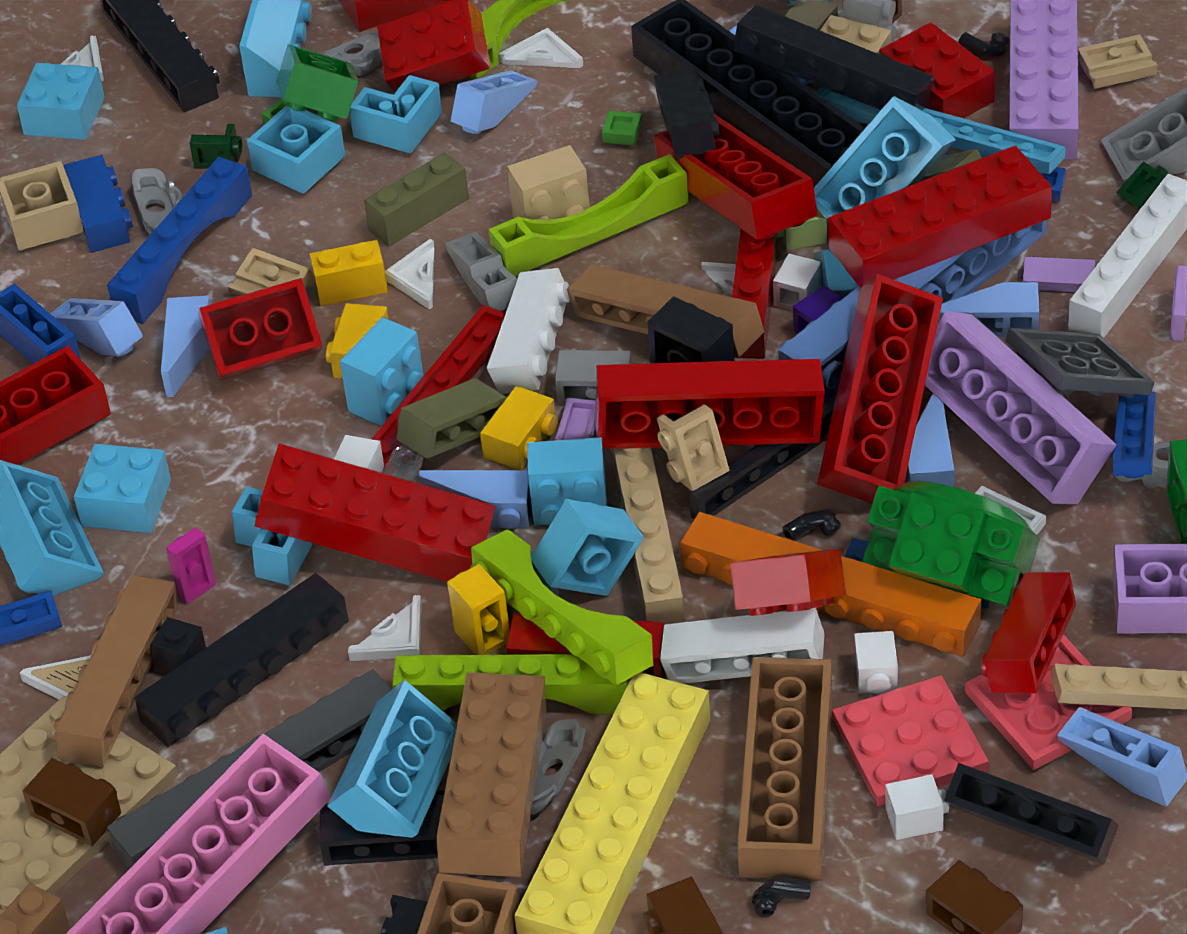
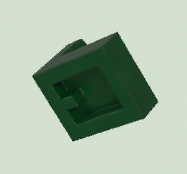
(208, 148)
(1141, 184)

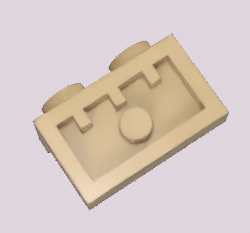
(693, 447)

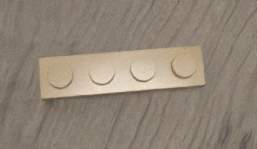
(1120, 686)

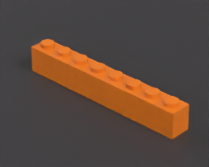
(873, 594)

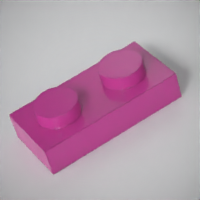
(191, 565)

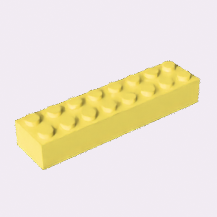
(616, 809)

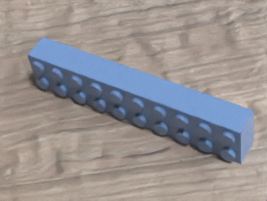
(948, 279)

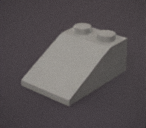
(1153, 137)

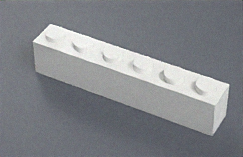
(1131, 260)

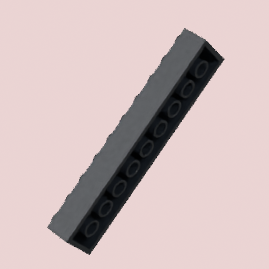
(744, 91)

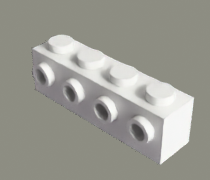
(529, 330)
(740, 639)

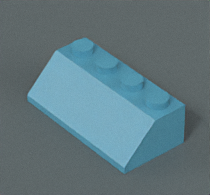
(265, 38)
(884, 158)
(42, 533)
(395, 765)

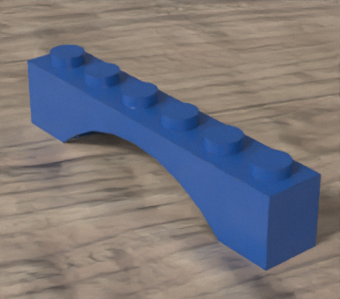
(145, 276)

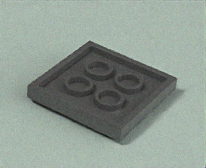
(1079, 362)

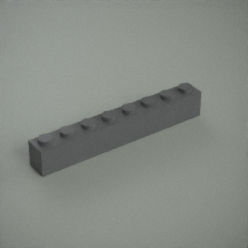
(315, 735)

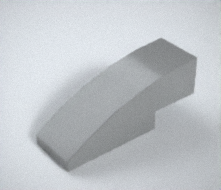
(482, 270)

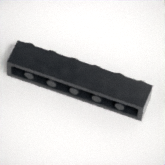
(164, 51)
(829, 60)
(241, 659)

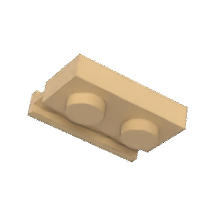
(1117, 61)
(264, 271)

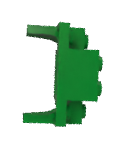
(942, 532)

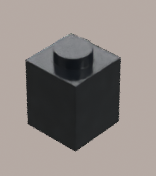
(175, 644)

